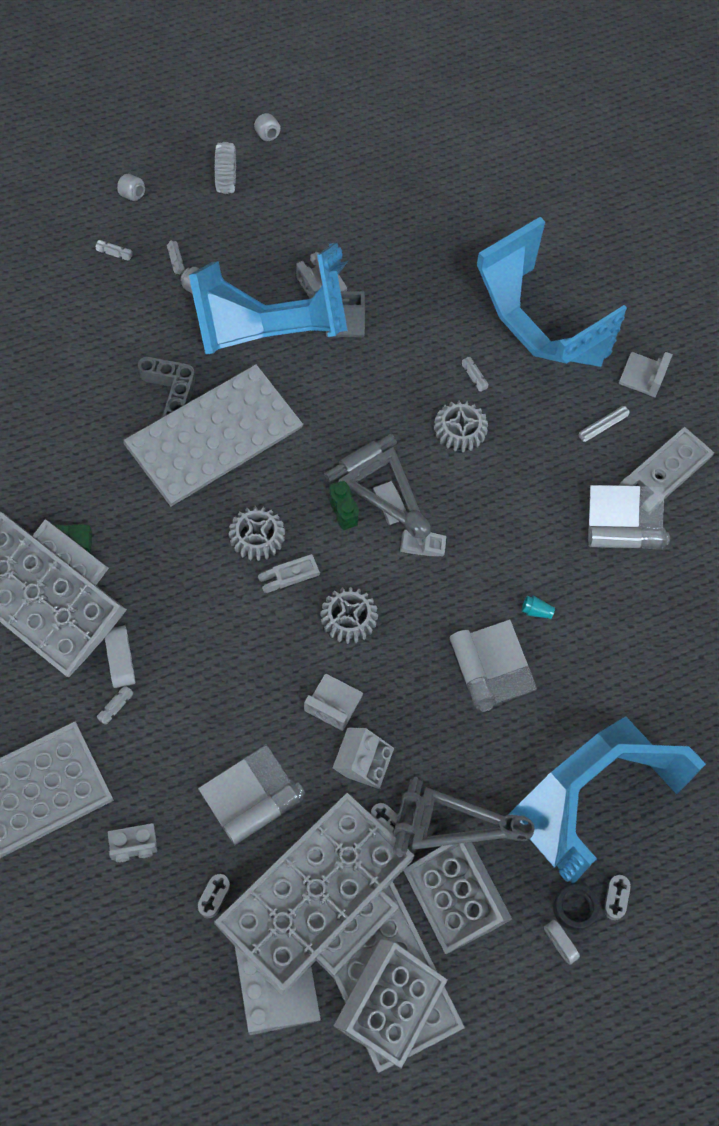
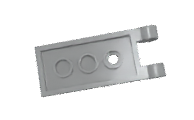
(673, 462)

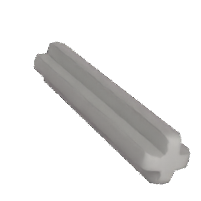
(603, 424)

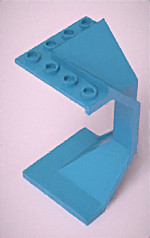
(502, 273)
(234, 317)
(555, 800)

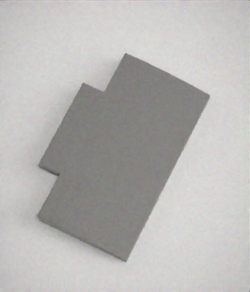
(53, 594)
(318, 897)

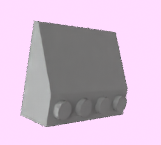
(457, 895)
(390, 1002)
(270, 1010)

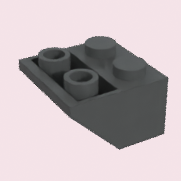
(354, 314)

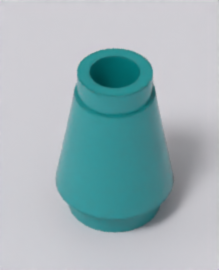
(535, 607)

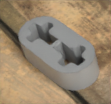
(389, 814)
(209, 893)
(622, 897)
(561, 942)

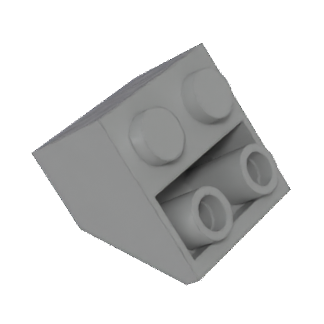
(363, 757)

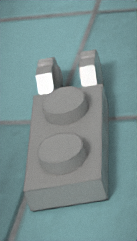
(290, 573)

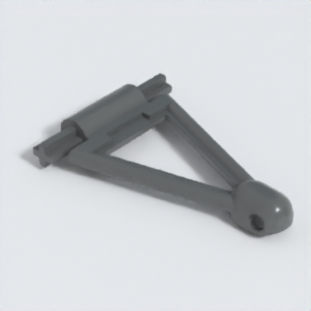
(368, 460)
(416, 815)

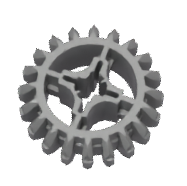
(225, 167)
(451, 431)
(257, 522)
(361, 604)

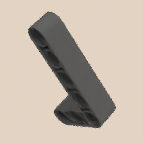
(174, 378)

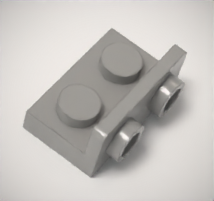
(132, 842)

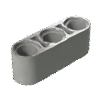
(119, 657)

